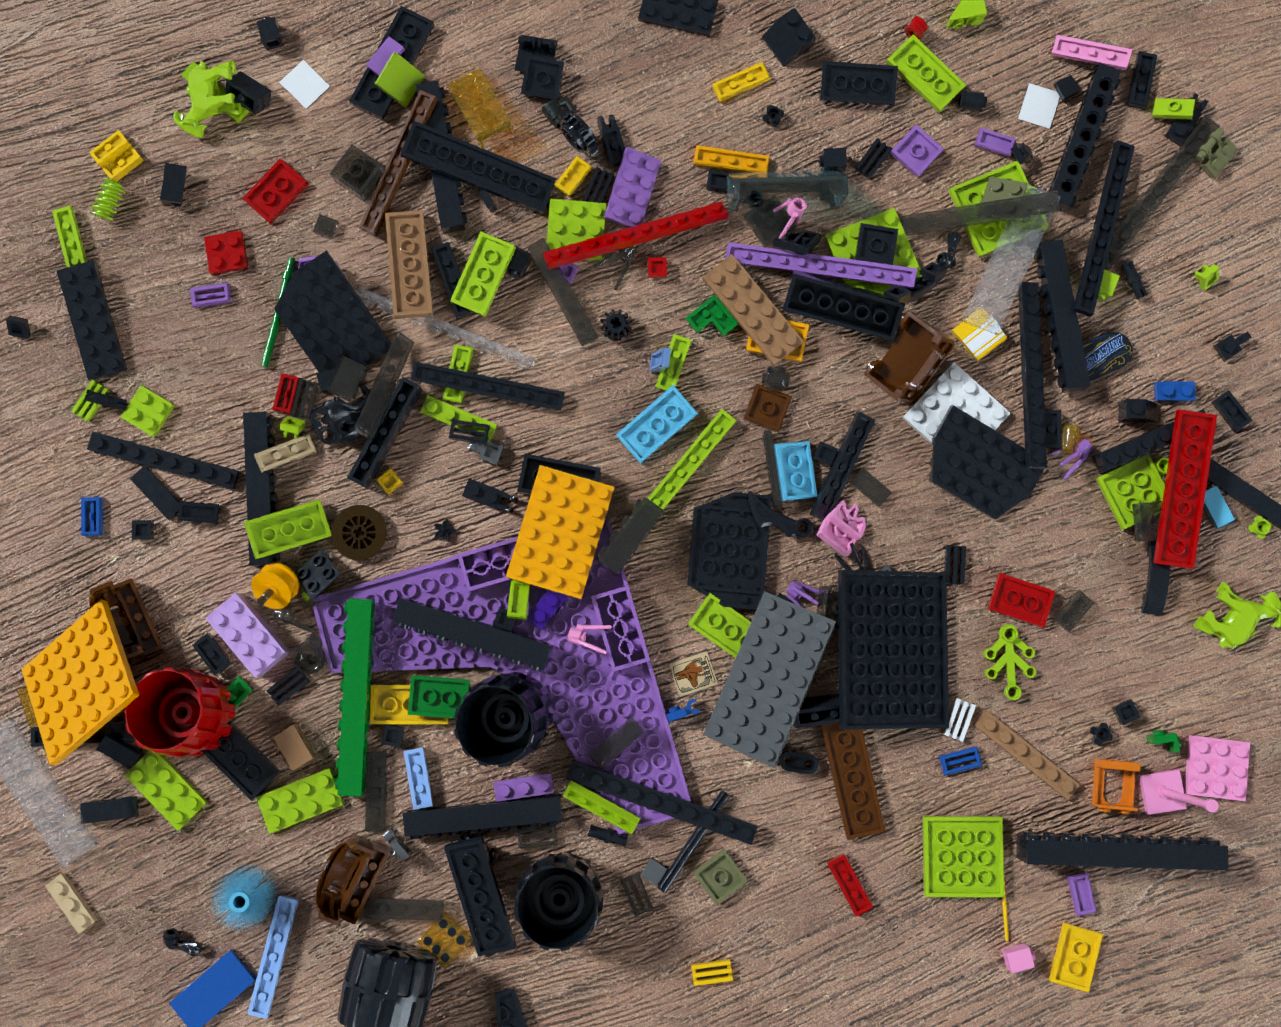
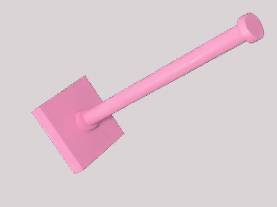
(1165, 793)

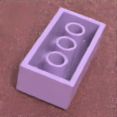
(248, 635)

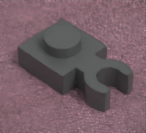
(399, 848)

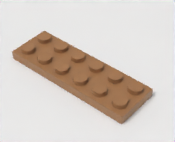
(408, 264)
(752, 310)

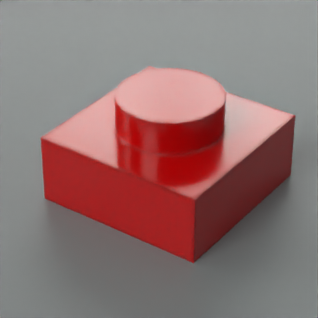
(657, 267)

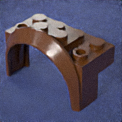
(127, 598)
(337, 874)

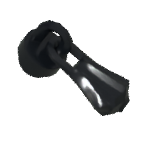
(944, 259)
(172, 938)

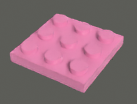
(1217, 768)

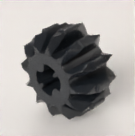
(623, 323)

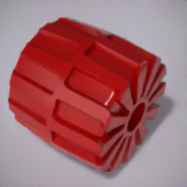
(179, 712)

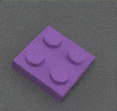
(916, 151)

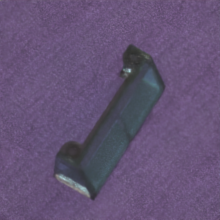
(830, 184)

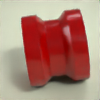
(916, 27)

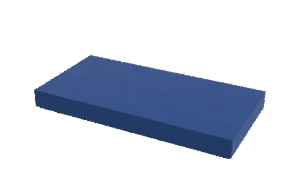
(213, 990)

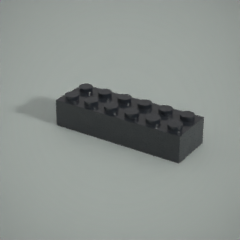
(843, 305)

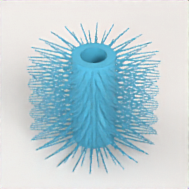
(244, 896)

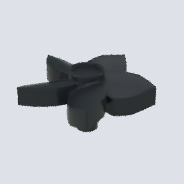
(444, 530)

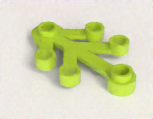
(1010, 658)

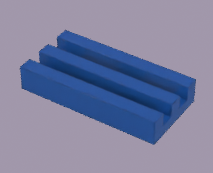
(99, 516)
(960, 752)

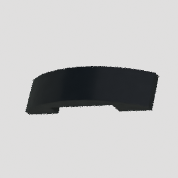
(930, 278)
(1157, 584)

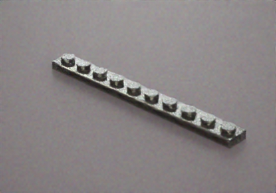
(1159, 189)

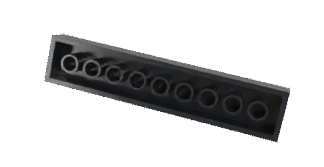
(1122, 851)

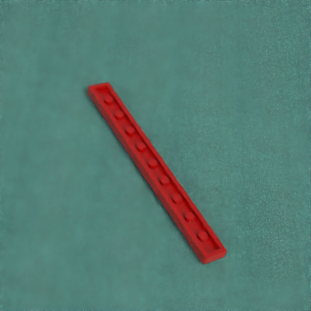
(635, 235)

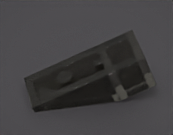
(616, 742)

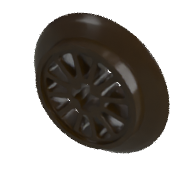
(338, 533)

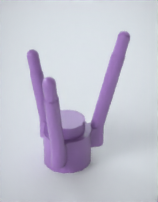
(1081, 451)
(796, 590)

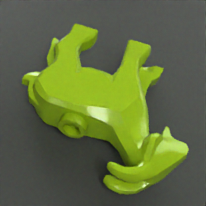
(206, 98)
(1241, 619)

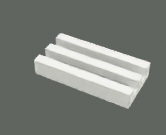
(966, 722)

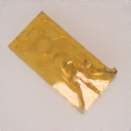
(480, 106)

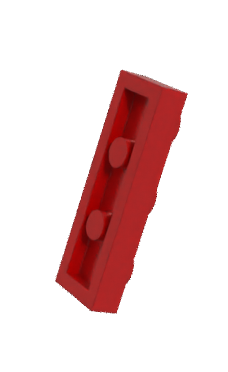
(849, 884)

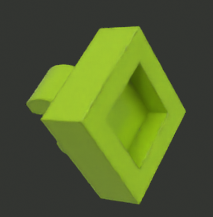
(1208, 277)
(293, 426)

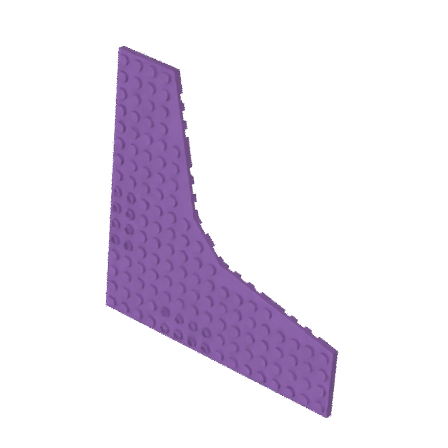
(587, 688)

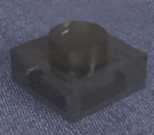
(325, 226)

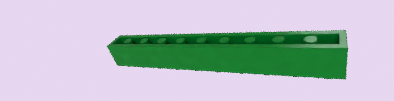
(356, 696)

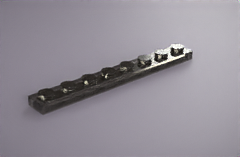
(981, 213)

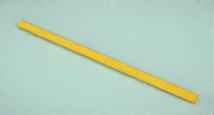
(1005, 916)

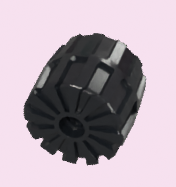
(485, 728)
(555, 923)
(387, 985)

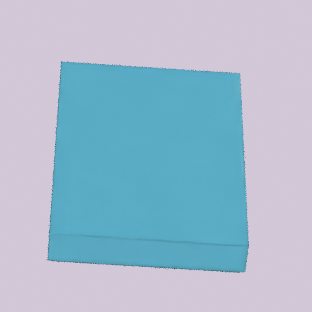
(795, 471)

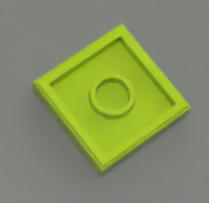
(399, 79)

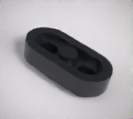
(798, 761)

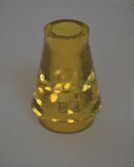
(1070, 437)

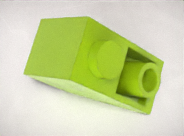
(967, 13)

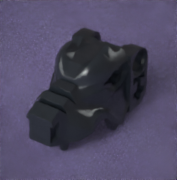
(335, 413)

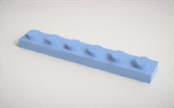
(273, 956)

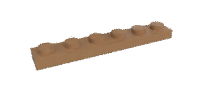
(1026, 755)

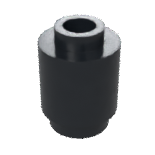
(972, 101)

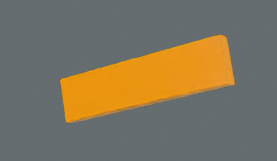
(730, 160)

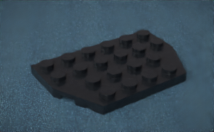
(329, 316)
(980, 465)
(729, 551)

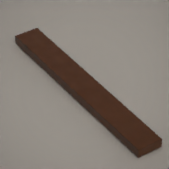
(395, 167)

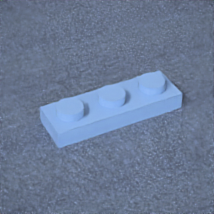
(418, 778)

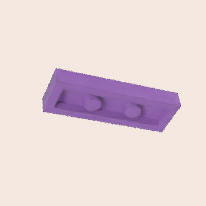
(523, 787)

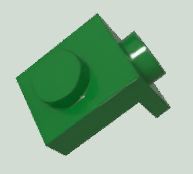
(1170, 738)

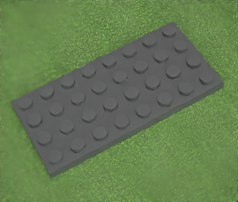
(769, 679)

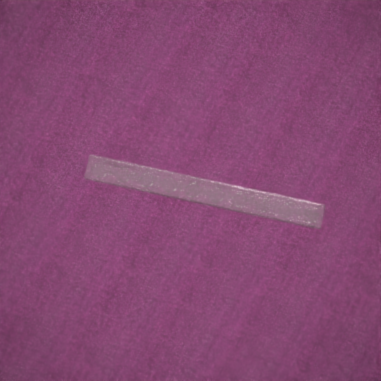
(453, 332)

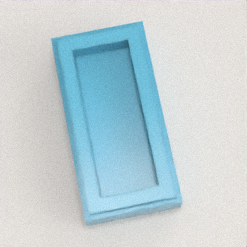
(1217, 508)

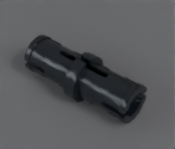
(1134, 280)
(105, 400)
(607, 835)

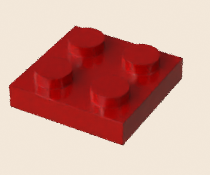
(226, 252)

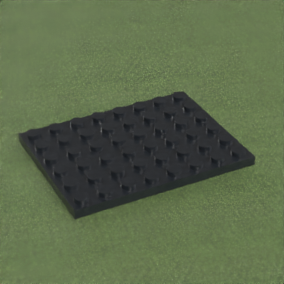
(892, 650)

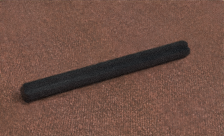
(690, 846)

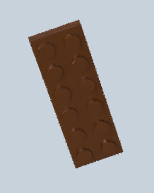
(853, 781)

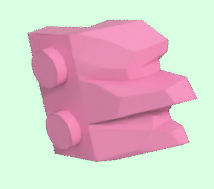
(842, 528)

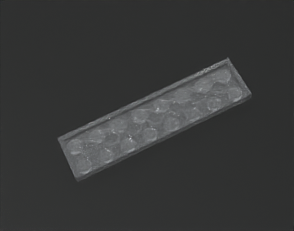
(1006, 270)
(41, 797)

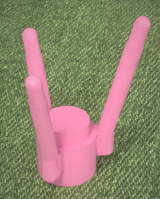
(795, 209)
(578, 636)

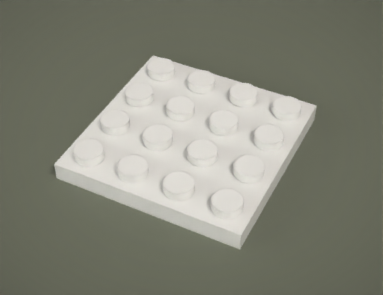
(955, 389)

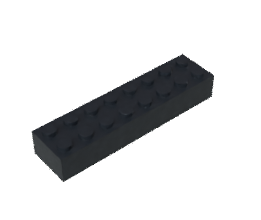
(473, 633)

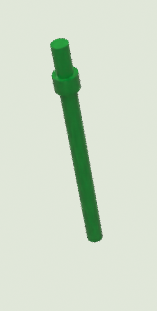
(286, 276)

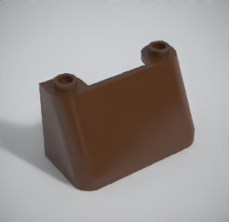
(911, 359)

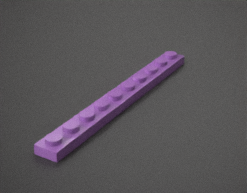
(823, 265)

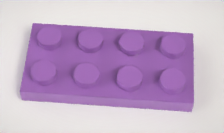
(632, 188)

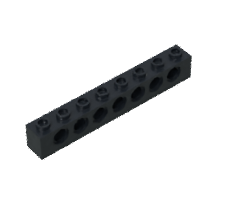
(1109, 79)

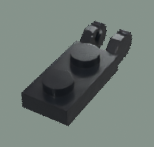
(1181, 127)
(611, 140)
(487, 495)

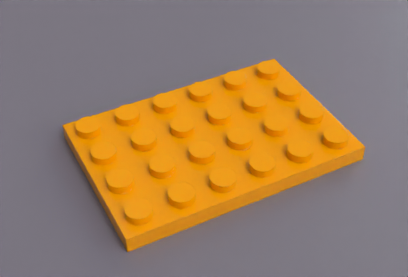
(560, 532)

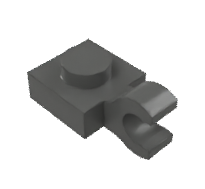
(489, 452)

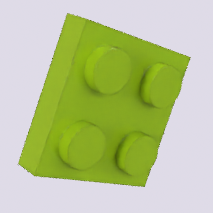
(147, 411)

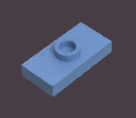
(660, 360)

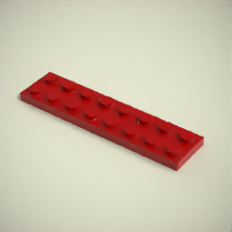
(1185, 488)

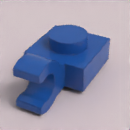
(677, 712)

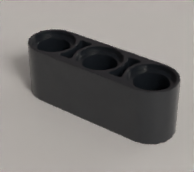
(109, 809)

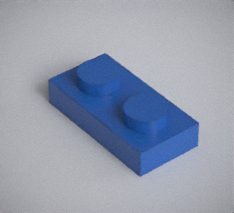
(1174, 391)

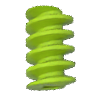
(108, 200)

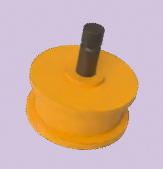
(275, 586)

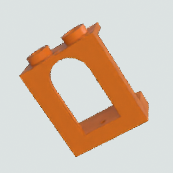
(1126, 802)

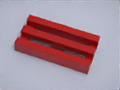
(280, 390)

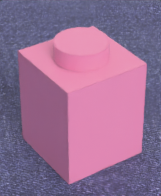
(1018, 957)

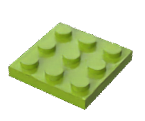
(574, 222)
(1131, 484)

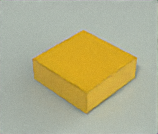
(389, 481)

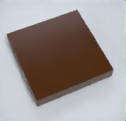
(767, 408)

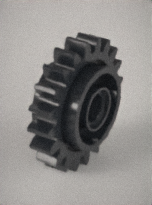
(578, 133)

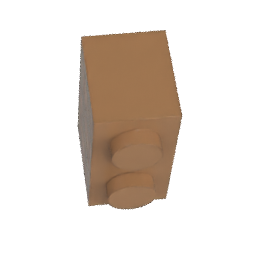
(294, 747)

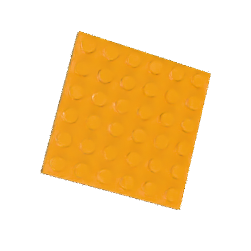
(79, 682)

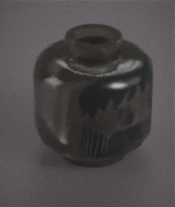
(776, 378)

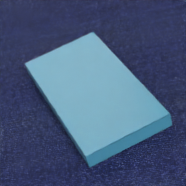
(656, 424)

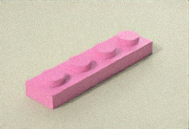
(1091, 52)

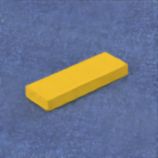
(740, 82)

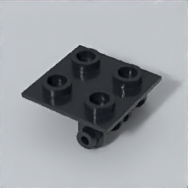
(534, 47)
(317, 574)

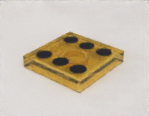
(445, 940)

